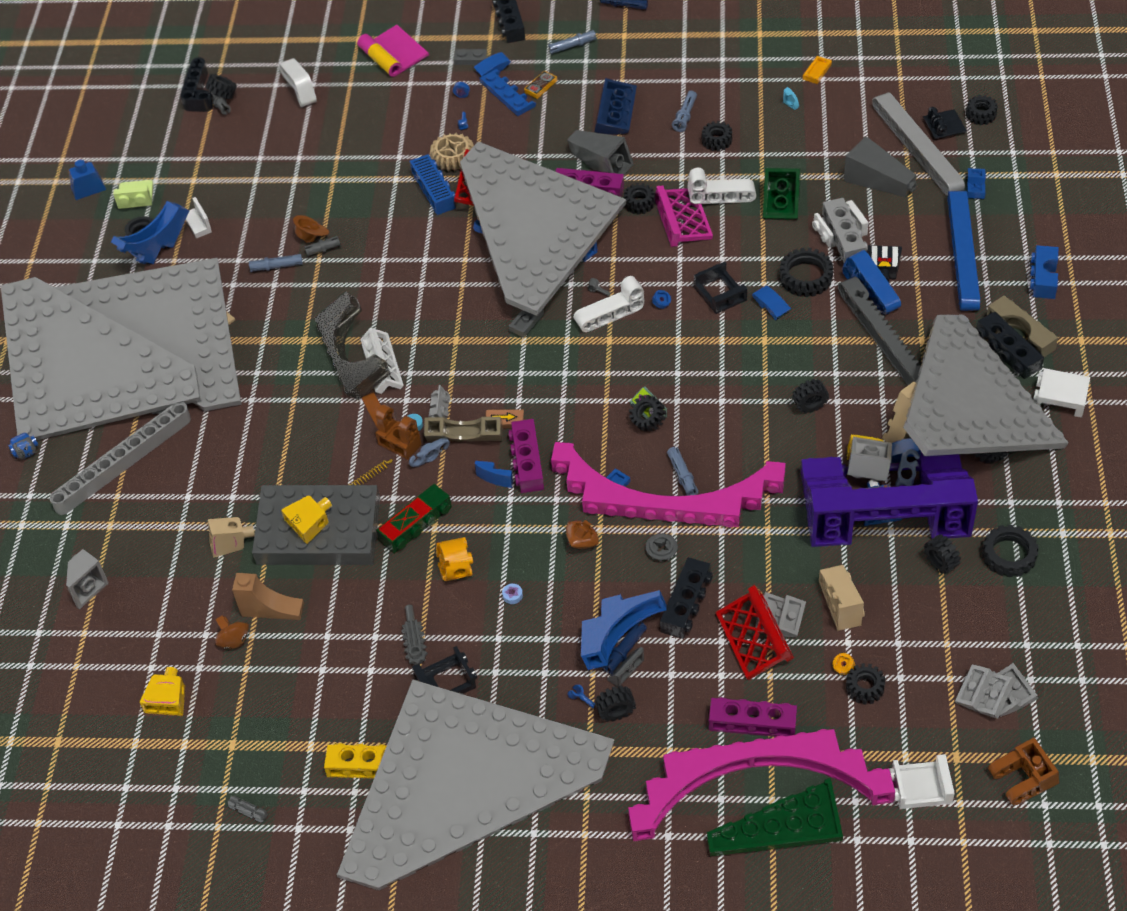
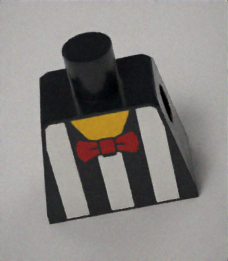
(887, 259)

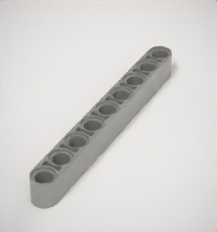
(918, 143)
(120, 458)

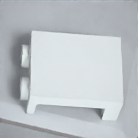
(819, 224)
(1062, 390)
(922, 783)

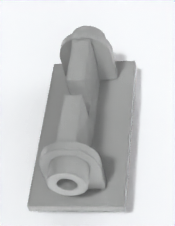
(440, 401)

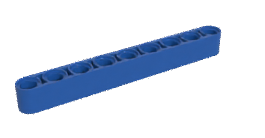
(963, 251)

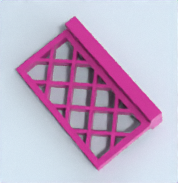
(669, 216)

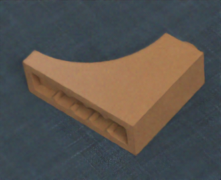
(259, 601)

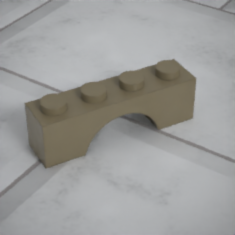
(1038, 336)
(477, 430)

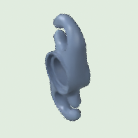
(424, 457)
(905, 464)

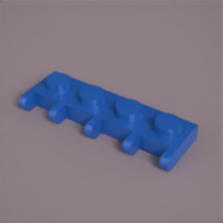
(505, 93)

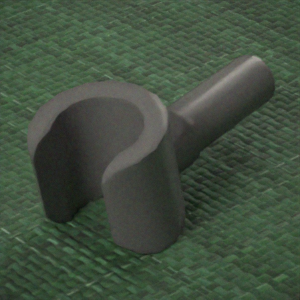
(593, 287)

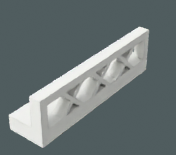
(374, 345)

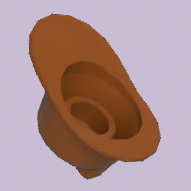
(308, 228)

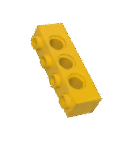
(356, 768)

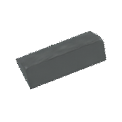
(627, 667)

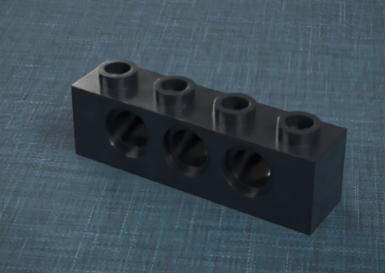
(510, 20)
(1010, 345)
(693, 571)

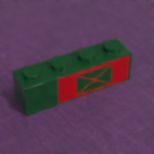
(414, 518)

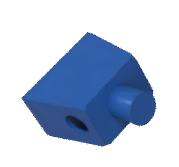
(85, 180)

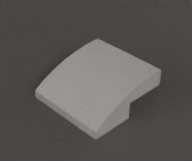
(787, 613)
(984, 691)
(1021, 692)

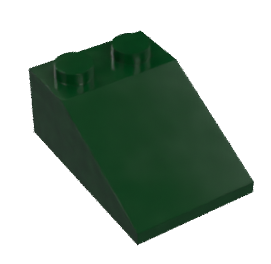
(781, 193)

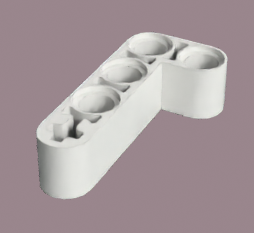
(299, 80)
(719, 191)
(613, 307)

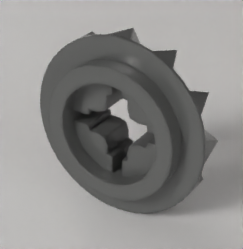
(660, 540)

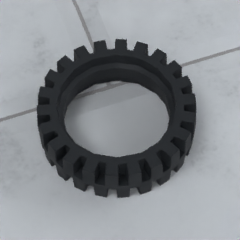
(806, 257)

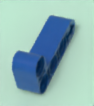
(879, 290)

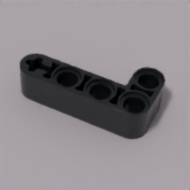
(192, 93)

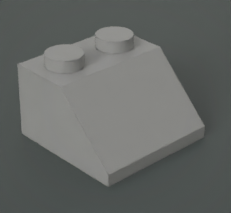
(870, 459)
(84, 578)

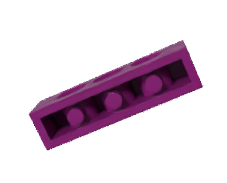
(605, 181)
(527, 456)
(743, 724)

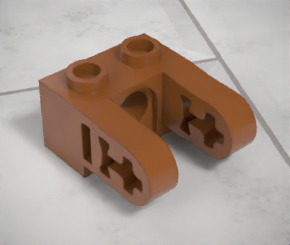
(397, 436)
(1036, 765)

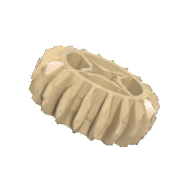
(450, 151)

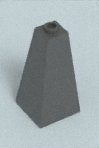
(601, 151)
(876, 169)

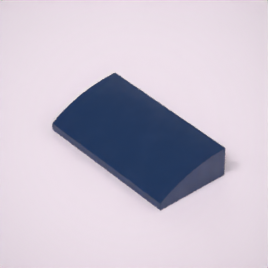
(615, 107)

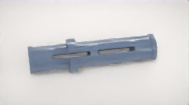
(574, 41)
(279, 262)
(685, 477)

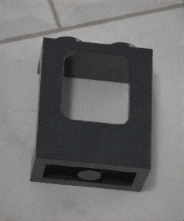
(726, 300)
(459, 659)

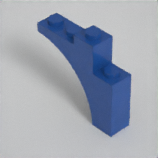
(159, 233)
(616, 618)

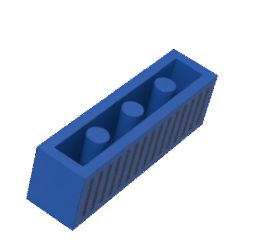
(433, 184)

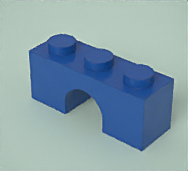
(1045, 261)

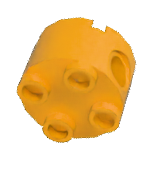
(454, 559)

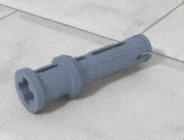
(685, 110)

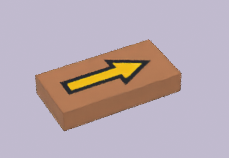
(507, 416)

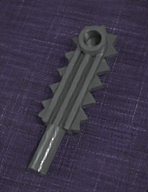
(413, 635)

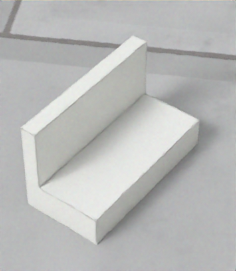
(198, 220)

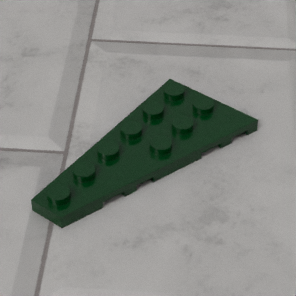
(789, 822)

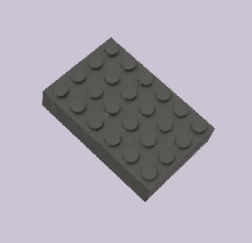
(345, 539)

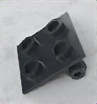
(943, 123)

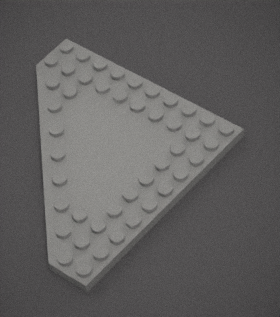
(534, 222)
(180, 312)
(82, 367)
(971, 399)
(459, 776)

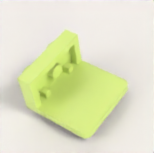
(134, 194)

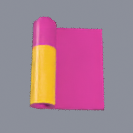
(392, 50)

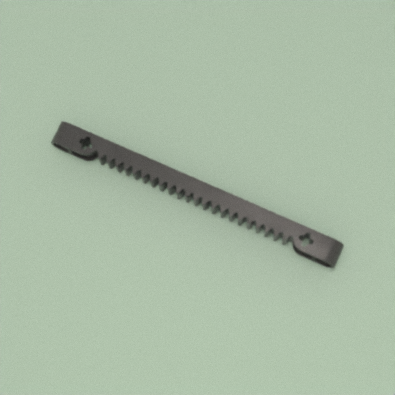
(856, 298)

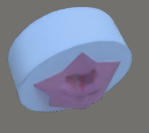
(512, 593)

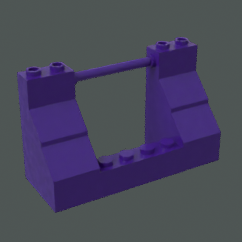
(944, 497)

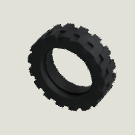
(1014, 534)

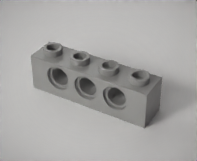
(843, 226)

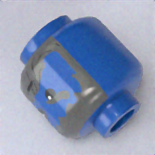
(23, 446)

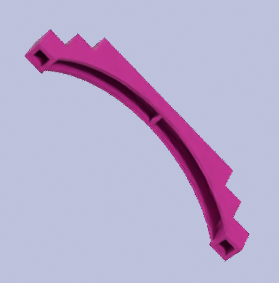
(711, 508)
(808, 751)

